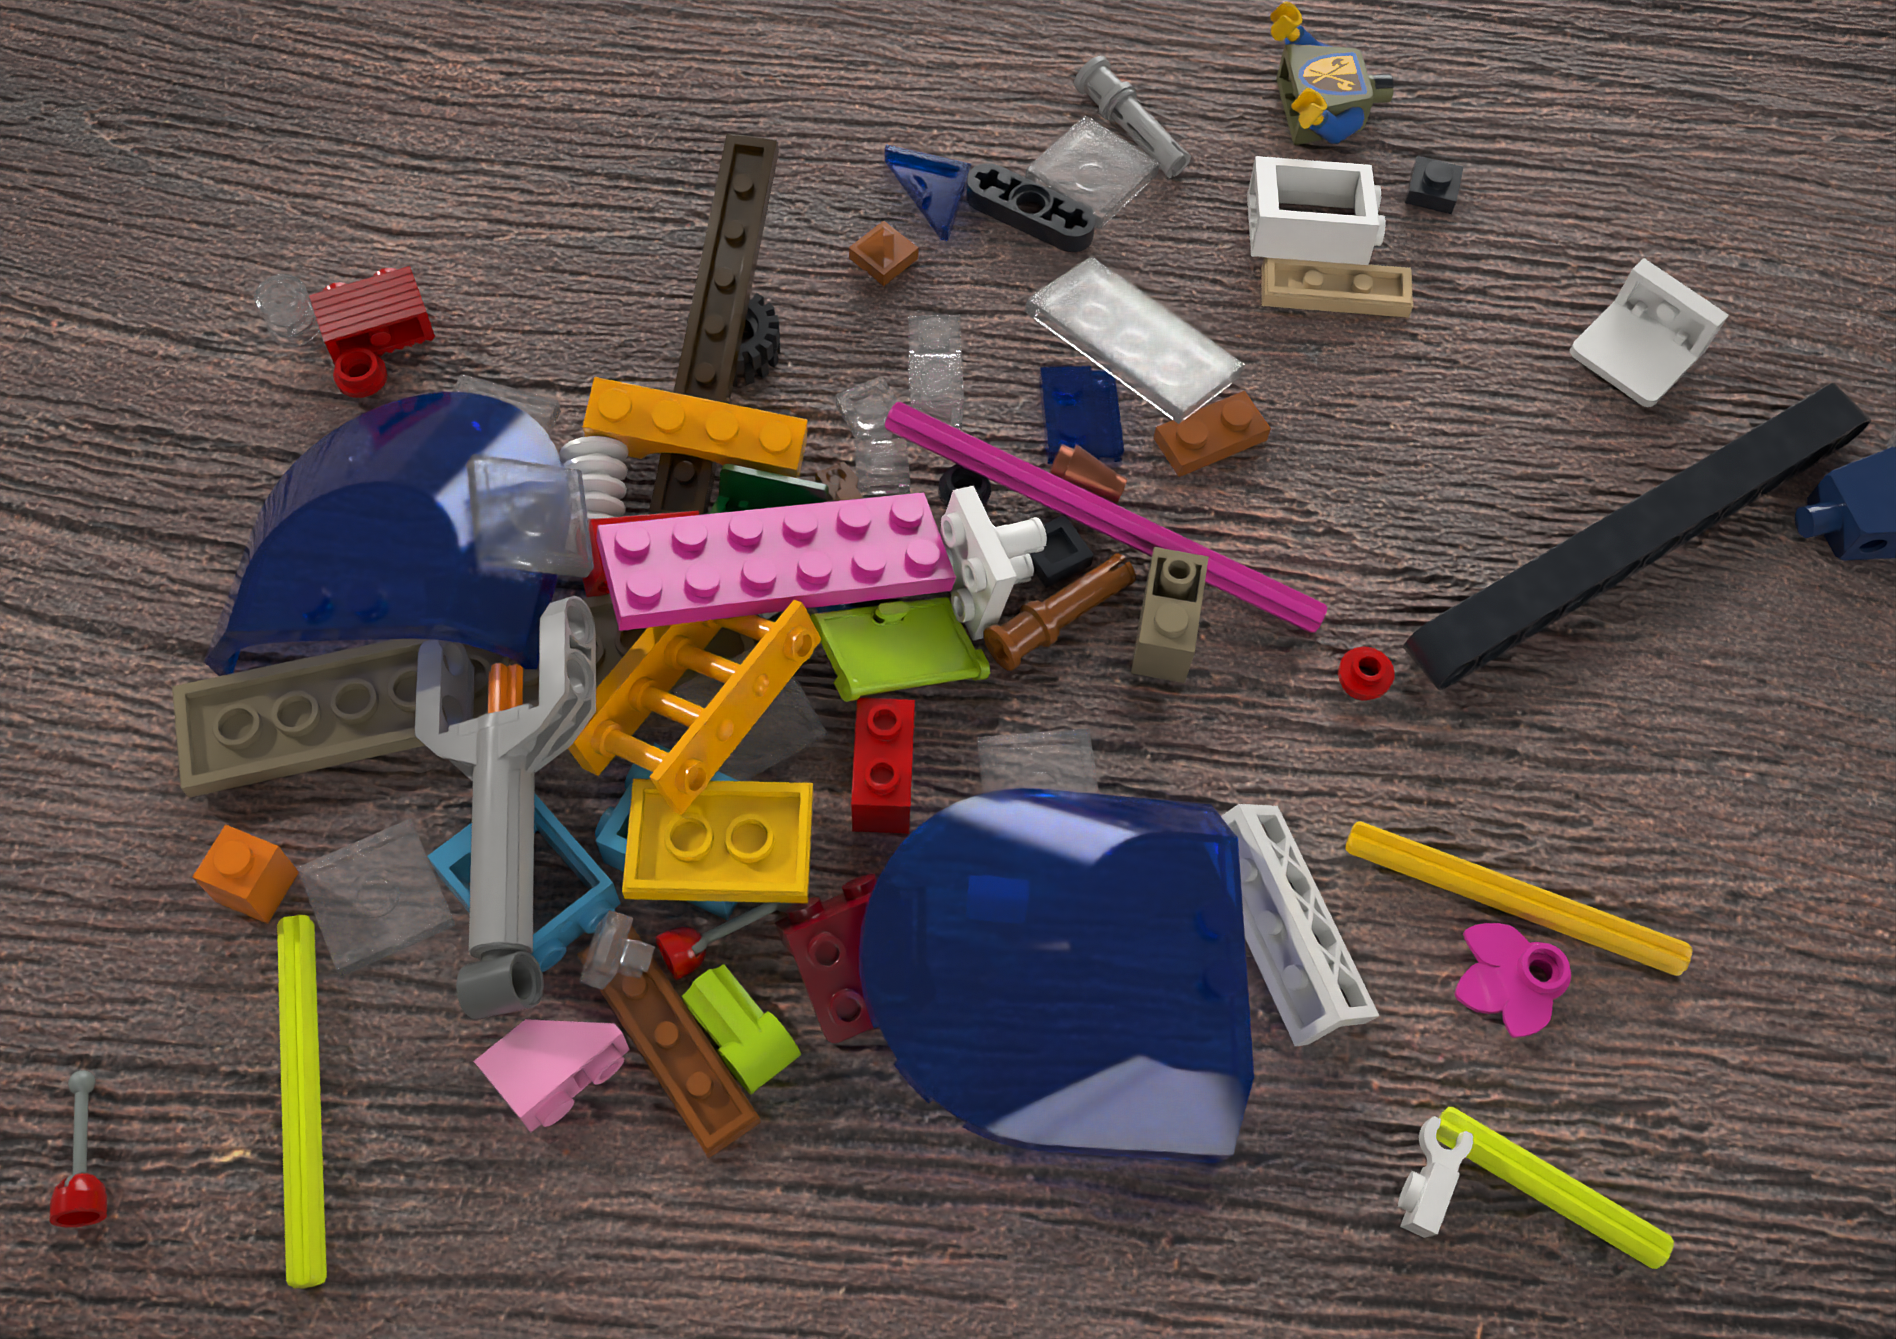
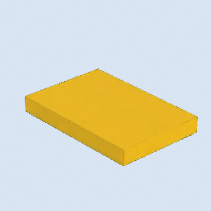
(727, 846)

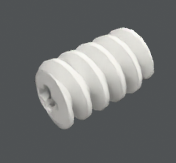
(602, 473)

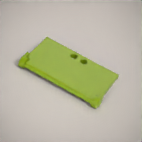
(909, 648)

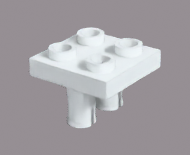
(985, 559)

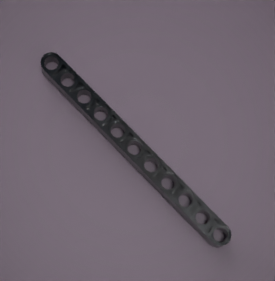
(1633, 537)

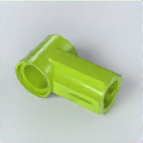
(749, 1041)

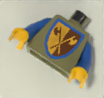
(1323, 85)

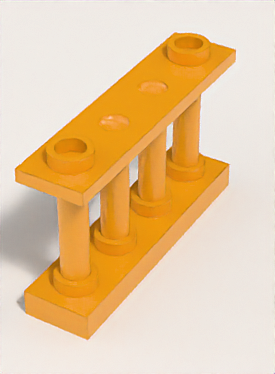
(653, 667)

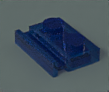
(1081, 410)

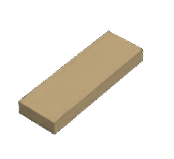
(1337, 287)

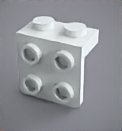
(1649, 334)

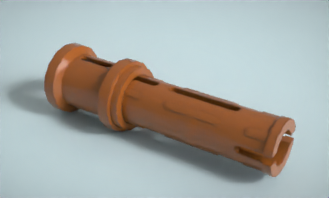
(1041, 621)

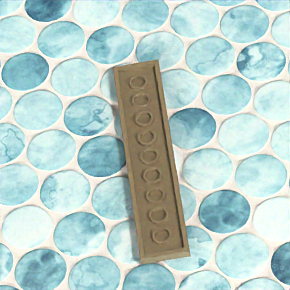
(346, 706)

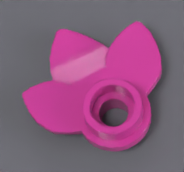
(1503, 977)

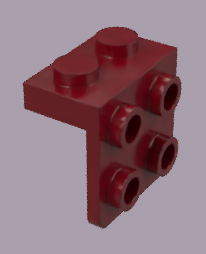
(826, 952)

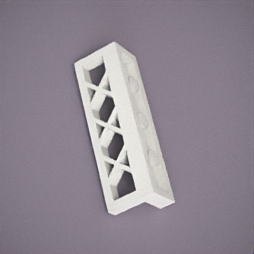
(1282, 929)

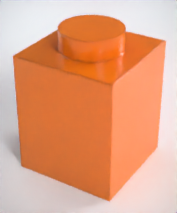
(246, 873)

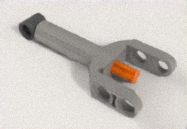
(501, 759)

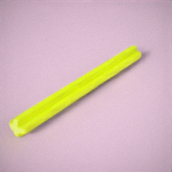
(301, 1104)

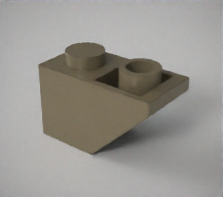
(1170, 615)

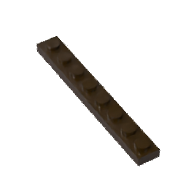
(719, 307)

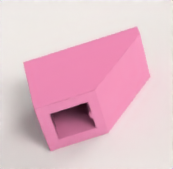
(549, 1063)

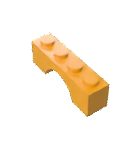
(694, 426)

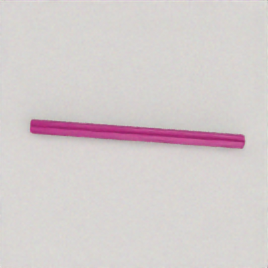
(1101, 514)

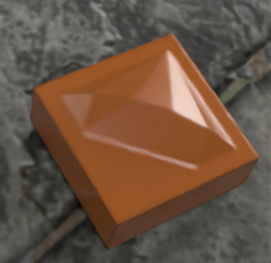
(883, 253)

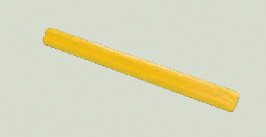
(1519, 898)

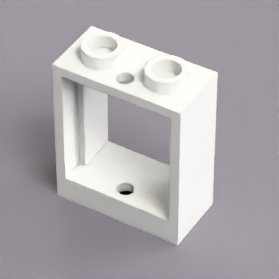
(1310, 234)

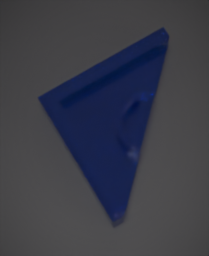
(932, 183)

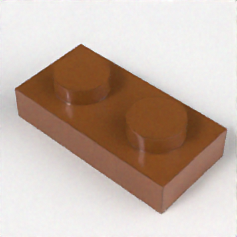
(1212, 433)

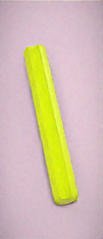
(1558, 1190)

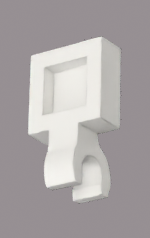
(1429, 1193)

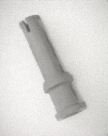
(1119, 104)

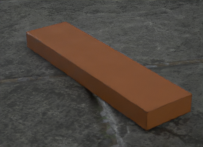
(679, 1056)

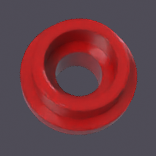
(356, 363)
(1357, 683)

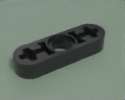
(1006, 183)

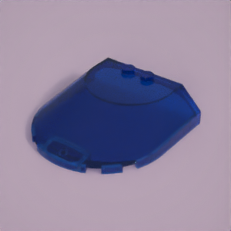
(380, 538)
(1068, 972)

